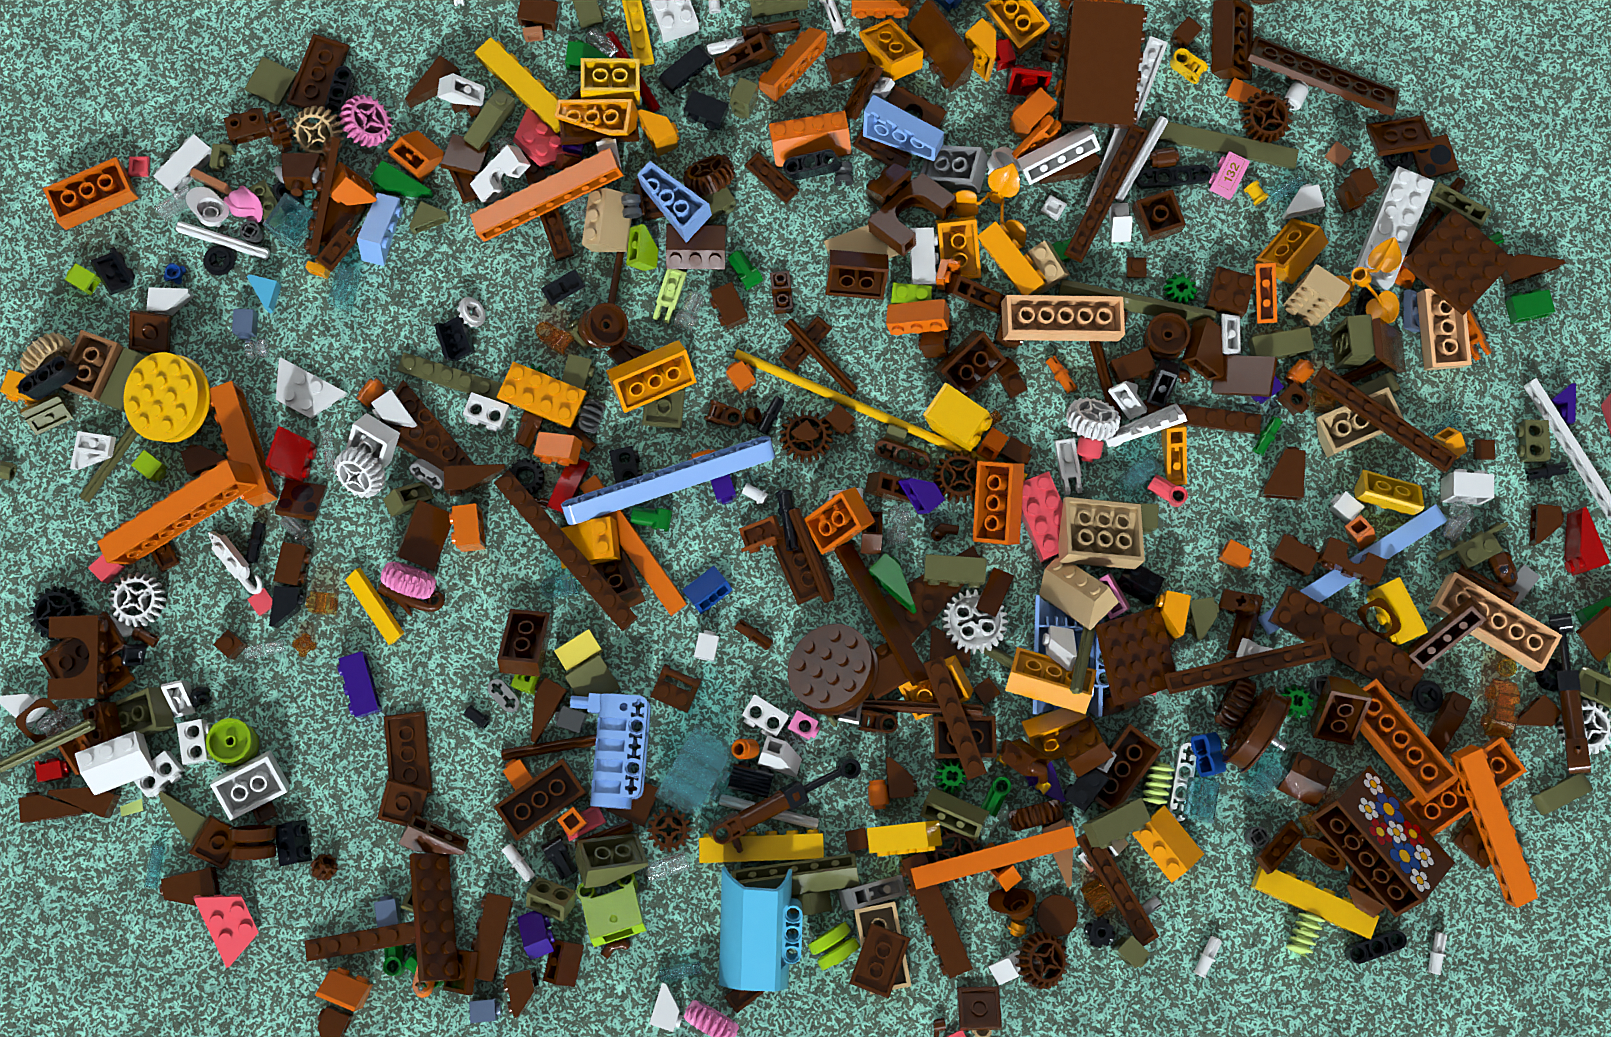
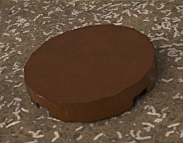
(1057, 915)

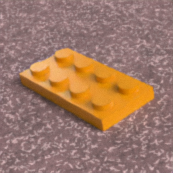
(541, 394)

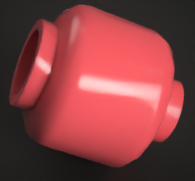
(1089, 449)

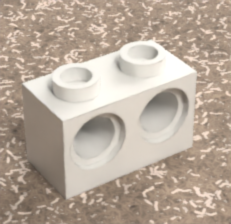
(489, 408)
(768, 712)
(189, 743)
(161, 778)

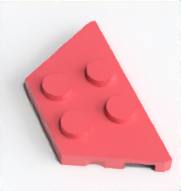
(538, 140)
(228, 924)

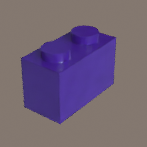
(535, 934)

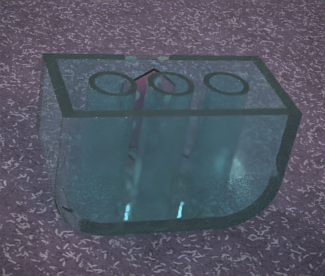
(697, 772)

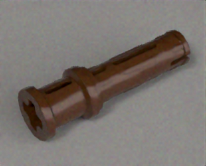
(769, 28)
(1498, 587)

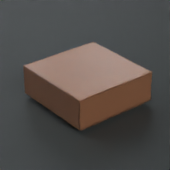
(533, 33)
(1338, 154)

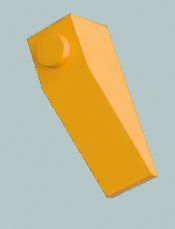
(1175, 453)

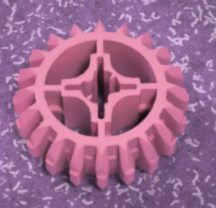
(358, 121)
(408, 580)
(710, 1020)

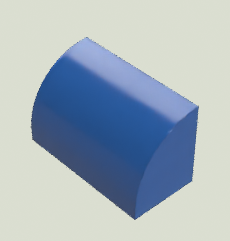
(707, 589)

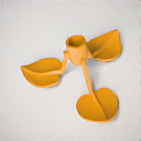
(1003, 183)
(1386, 258)

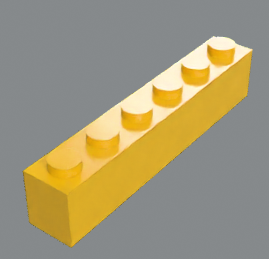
(519, 81)
(764, 848)
(1316, 901)

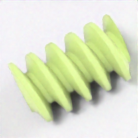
(1158, 783)
(1305, 933)

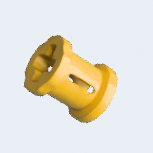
(1256, 192)

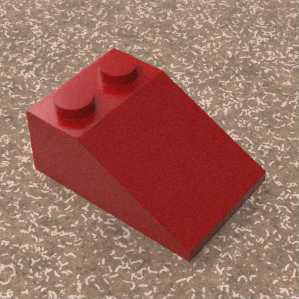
(1025, 79)
(291, 455)
(1582, 544)

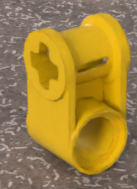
(1189, 65)

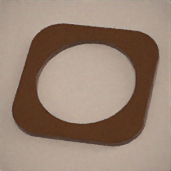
(1379, 602)
(21, 718)

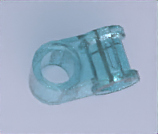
(561, 586)

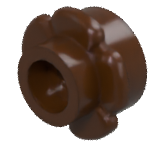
(753, 416)

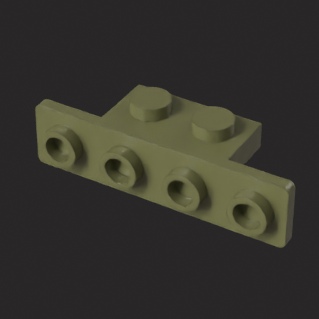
(1476, 550)

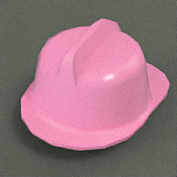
(244, 204)

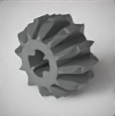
(591, 415)

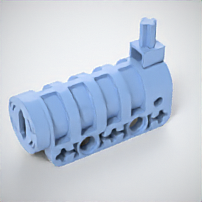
(614, 747)

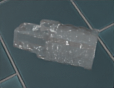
(604, 44)
(298, 530)

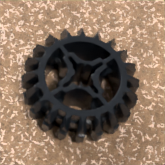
(49, 599)

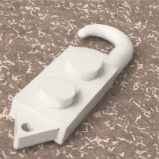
(234, 561)

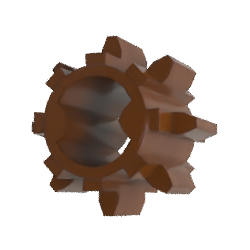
(324, 867)

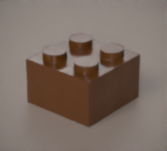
(1158, 216)
(1229, 292)
(1083, 746)

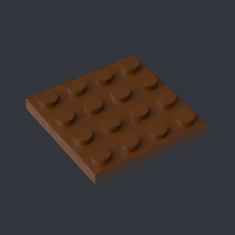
(1458, 262)
(1135, 654)

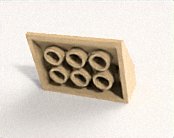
(1101, 533)

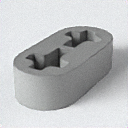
(427, 473)
(507, 692)

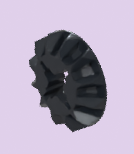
(1406, 160)
(210, 259)
(1542, 676)
(1434, 692)

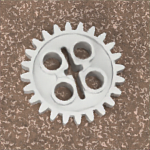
(980, 638)

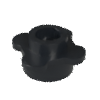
(200, 696)

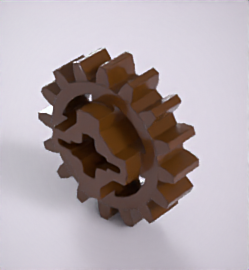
(279, 131)
(669, 839)

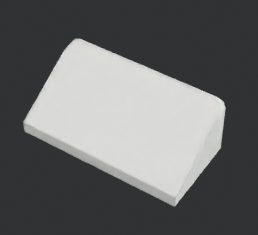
(1231, 334)

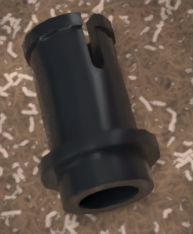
(477, 717)

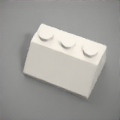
(115, 762)

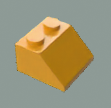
(659, 132)
(1174, 610)

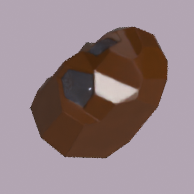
(1503, 569)

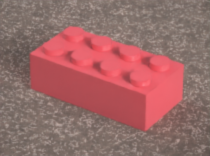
(1042, 515)

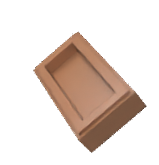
(210, 181)

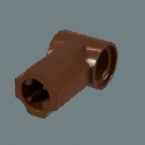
(528, 430)

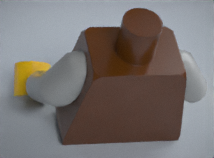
(299, 171)

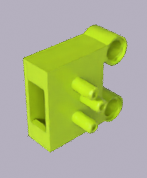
(614, 913)

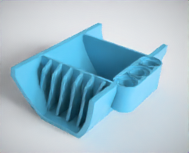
(756, 935)

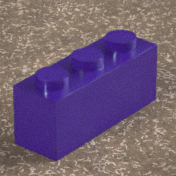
(359, 685)

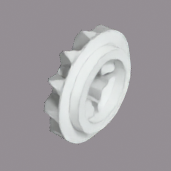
(478, 312)

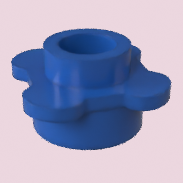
(170, 269)

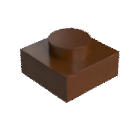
(1136, 267)

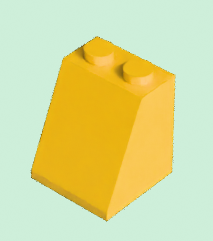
(957, 417)

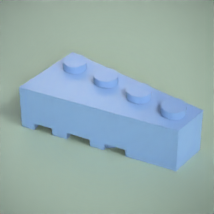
(900, 129)
(677, 203)

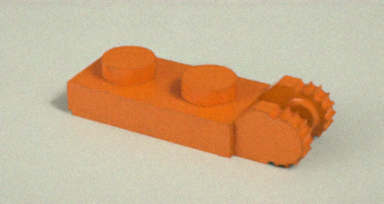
(1038, 137)
(1476, 336)

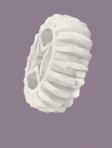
(1093, 419)
(359, 472)
(147, 612)
(1602, 730)

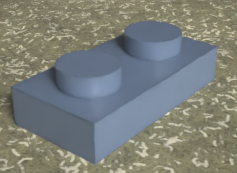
(1411, 314)

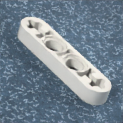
(1180, 781)

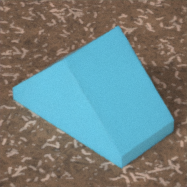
(266, 290)

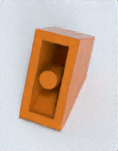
(1006, 875)

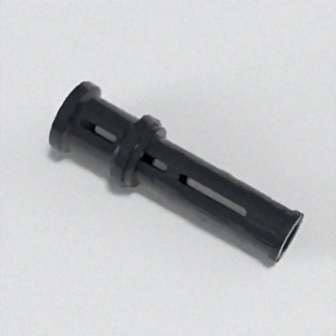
(786, 504)

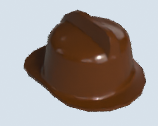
(1324, 851)
(1015, 902)

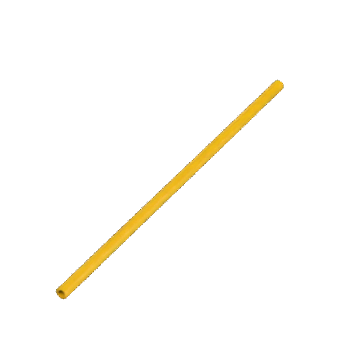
(853, 404)

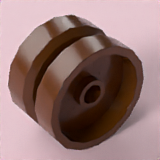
(603, 325)
(1176, 339)
(252, 842)

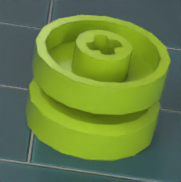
(230, 752)
(835, 948)

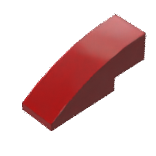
(568, 485)

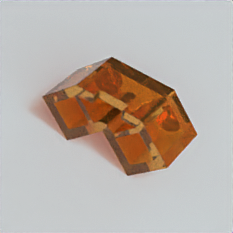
(1499, 717)

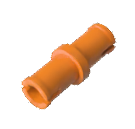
(1061, 374)

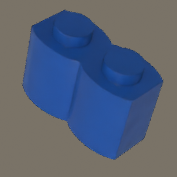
(1208, 755)

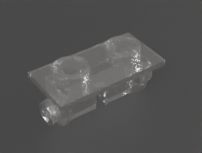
(900, 516)

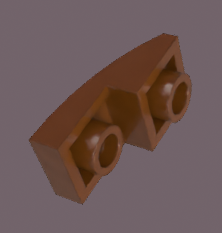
(781, 292)

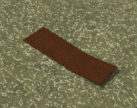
(994, 592)

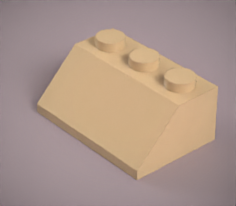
(604, 223)

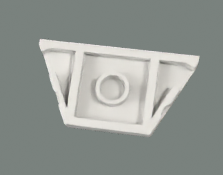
(304, 390)

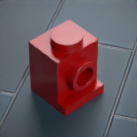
(1004, 54)
(51, 770)

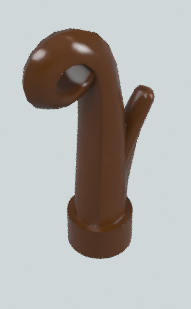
(406, 601)

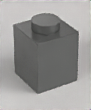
(570, 719)

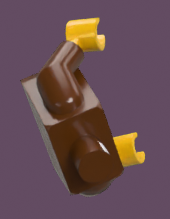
(1026, 761)

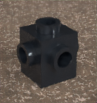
(1091, 932)

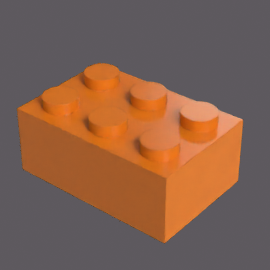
(838, 520)

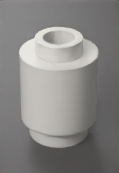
(1296, 95)

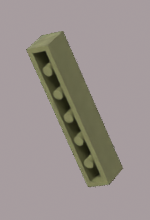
(807, 875)

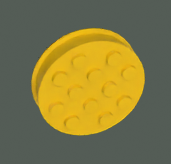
(166, 397)

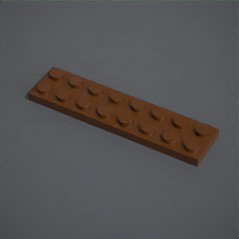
(1324, 76)
(1347, 642)

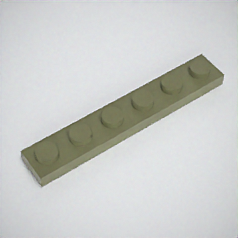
(449, 377)

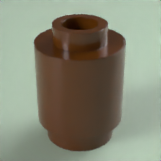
(1164, 157)

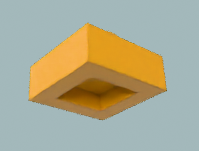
(317, 269)

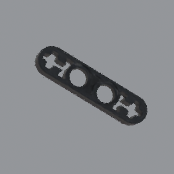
(1172, 173)

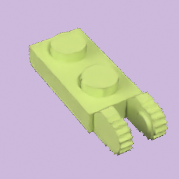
(670, 293)

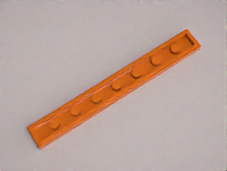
(641, 556)
(994, 857)

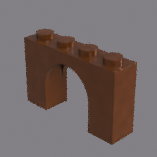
(918, 193)
(91, 682)

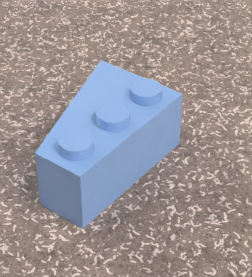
(379, 229)

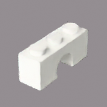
(488, 182)

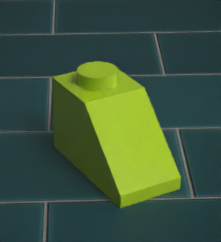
(642, 249)

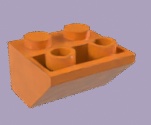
(416, 154)

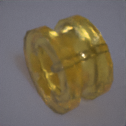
(1503, 673)

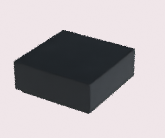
(133, 654)

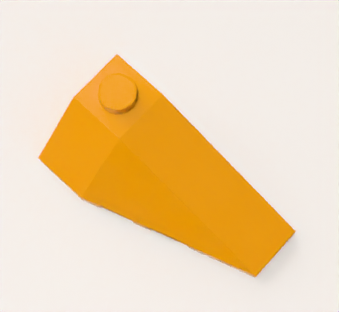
(600, 115)

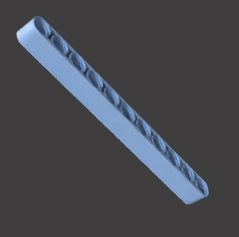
(668, 480)
(1384, 548)

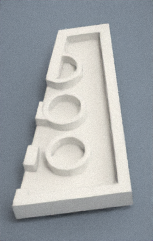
(1151, 423)

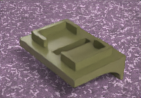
(1588, 680)

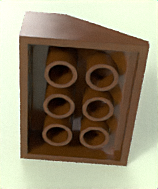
(941, 46)

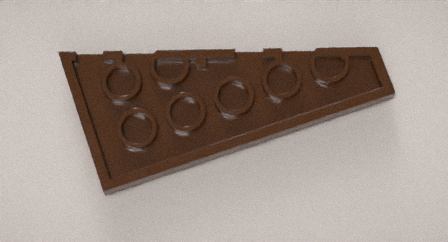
(429, 438)
(928, 601)

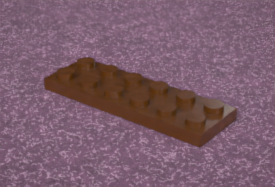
(433, 917)

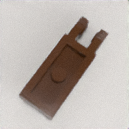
(337, 247)

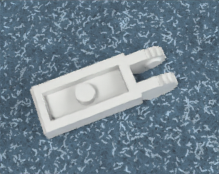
(1068, 463)

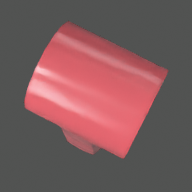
(1165, 490)

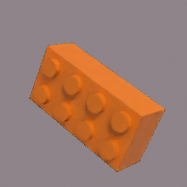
(90, 193)
(998, 502)

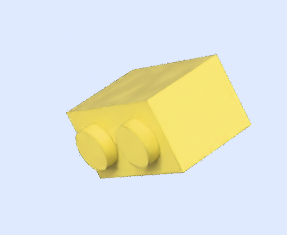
(578, 650)

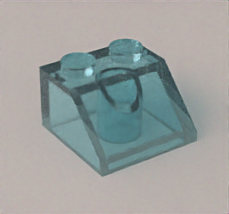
(288, 221)

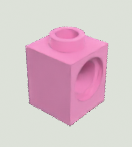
(799, 717)

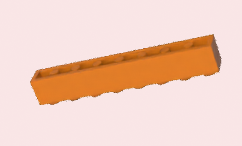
(546, 195)
(1494, 825)

